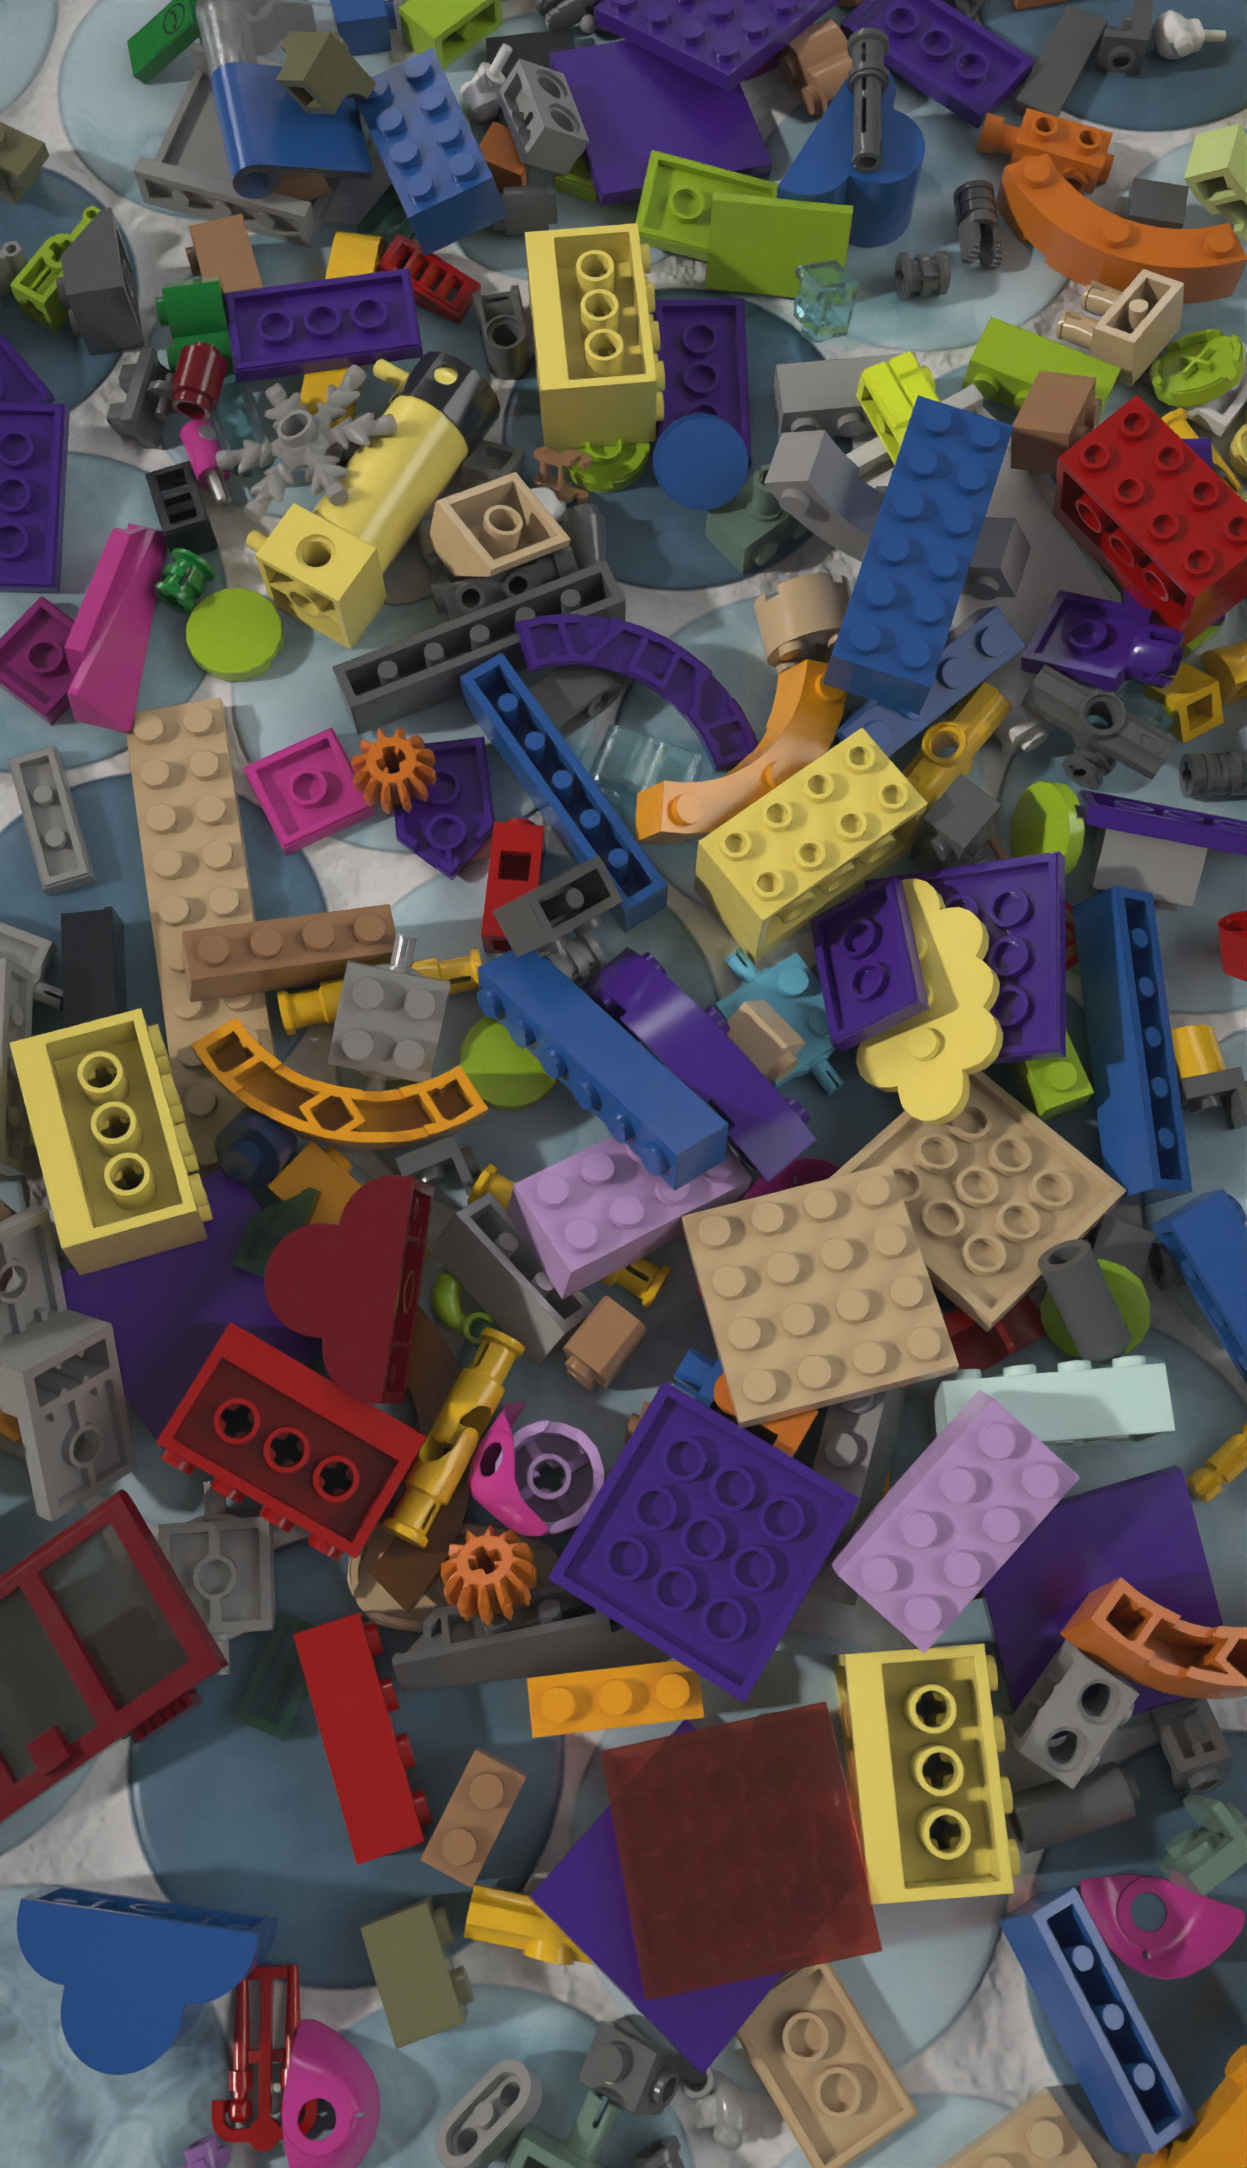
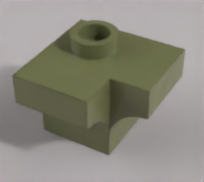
(321, 72)
(19, 162)

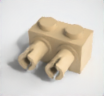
(1132, 324)

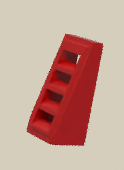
(408, 254)

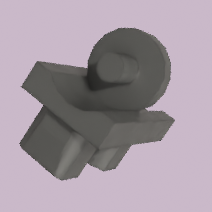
(147, 399)

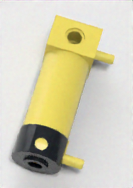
(333, 560)

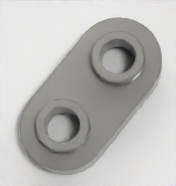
(489, 2116)

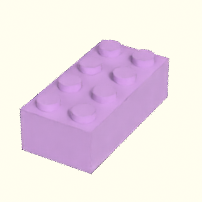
(610, 1211)
(952, 1520)

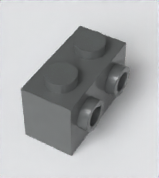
(955, 828)
(557, 907)

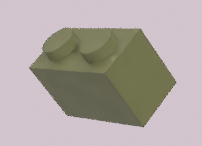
(416, 1971)

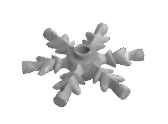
(306, 443)

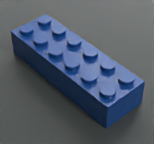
(918, 555)

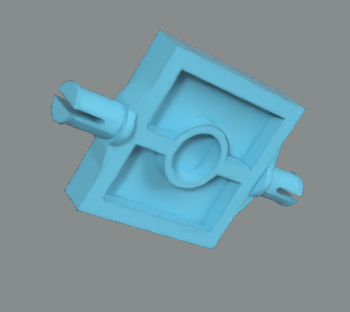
(798, 999)

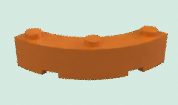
(1100, 246)
(1156, 1647)

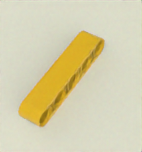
(349, 256)

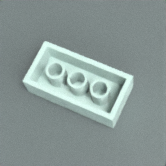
(1070, 1403)

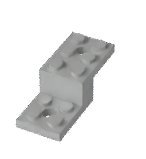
(58, 1375)

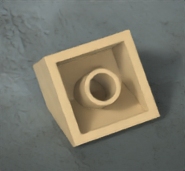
(493, 528)

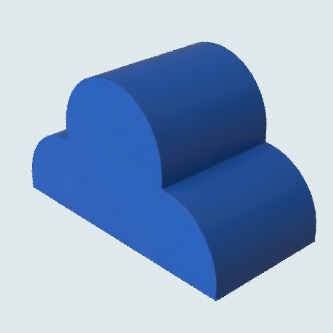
(879, 199)
(135, 1967)

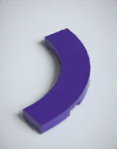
(649, 660)

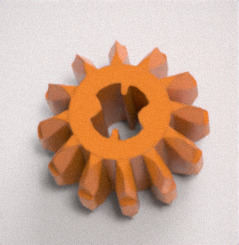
(393, 752)
(489, 1575)

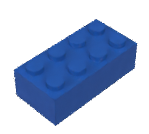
(430, 153)

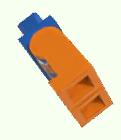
(706, 1383)

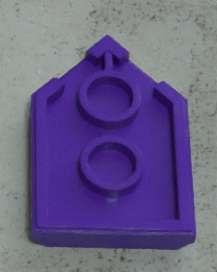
(457, 812)

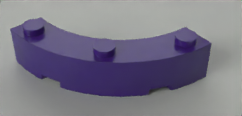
(695, 1048)

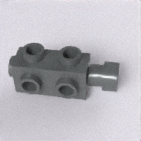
(481, 592)

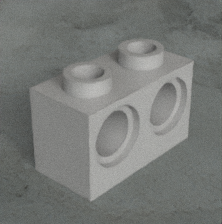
(542, 117)
(1057, 1706)

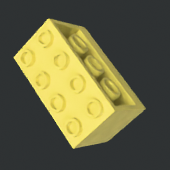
(594, 336)
(808, 844)
(111, 1141)
(885, 1779)

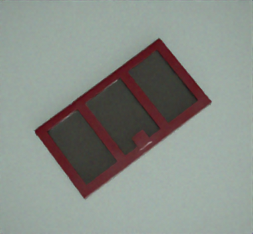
(91, 1648)

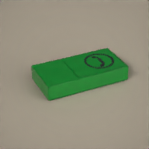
(163, 39)

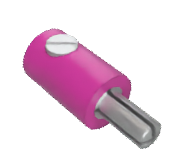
(201, 447)

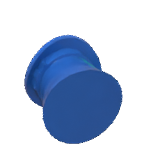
(700, 461)

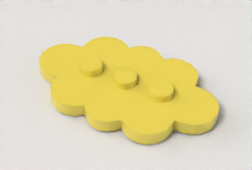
(958, 1036)

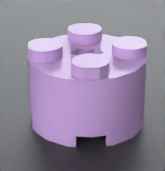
(559, 1448)

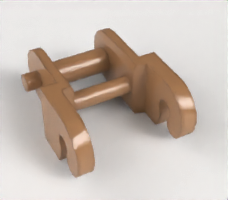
(561, 487)

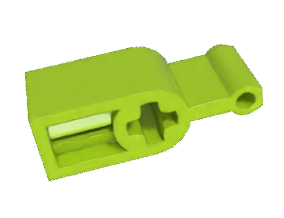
(36, 283)

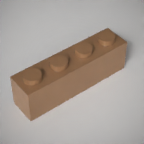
(284, 951)

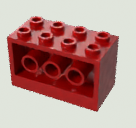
(1155, 518)
(328, 1429)

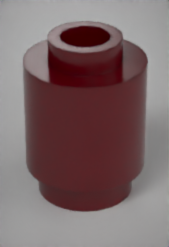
(198, 380)

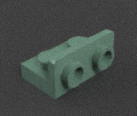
(1211, 1854)

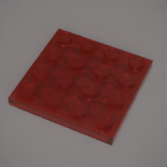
(739, 1851)

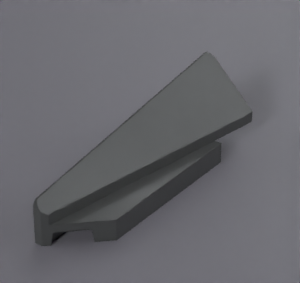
(545, 1638)

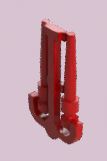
(266, 2130)

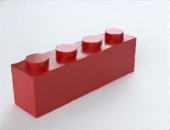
(361, 1738)

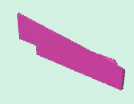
(114, 629)

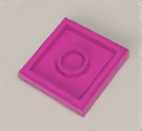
(308, 791)

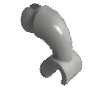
(731, 2107)

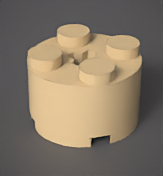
(802, 619)

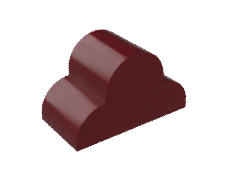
(358, 1285)

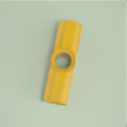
(965, 729)
(516, 1922)

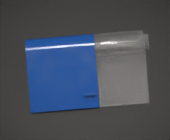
(257, 117)

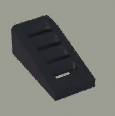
(181, 510)

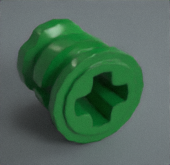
(185, 565)

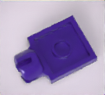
(1103, 643)

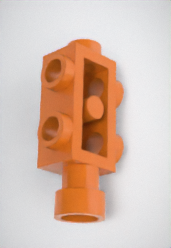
(1074, 148)

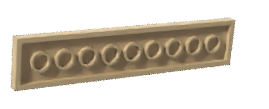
(193, 882)

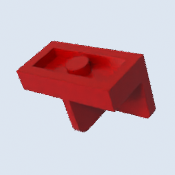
(983, 1349)

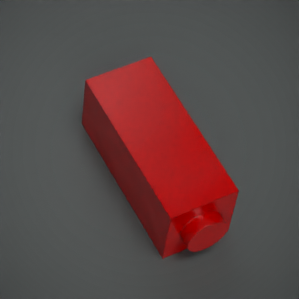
(513, 870)

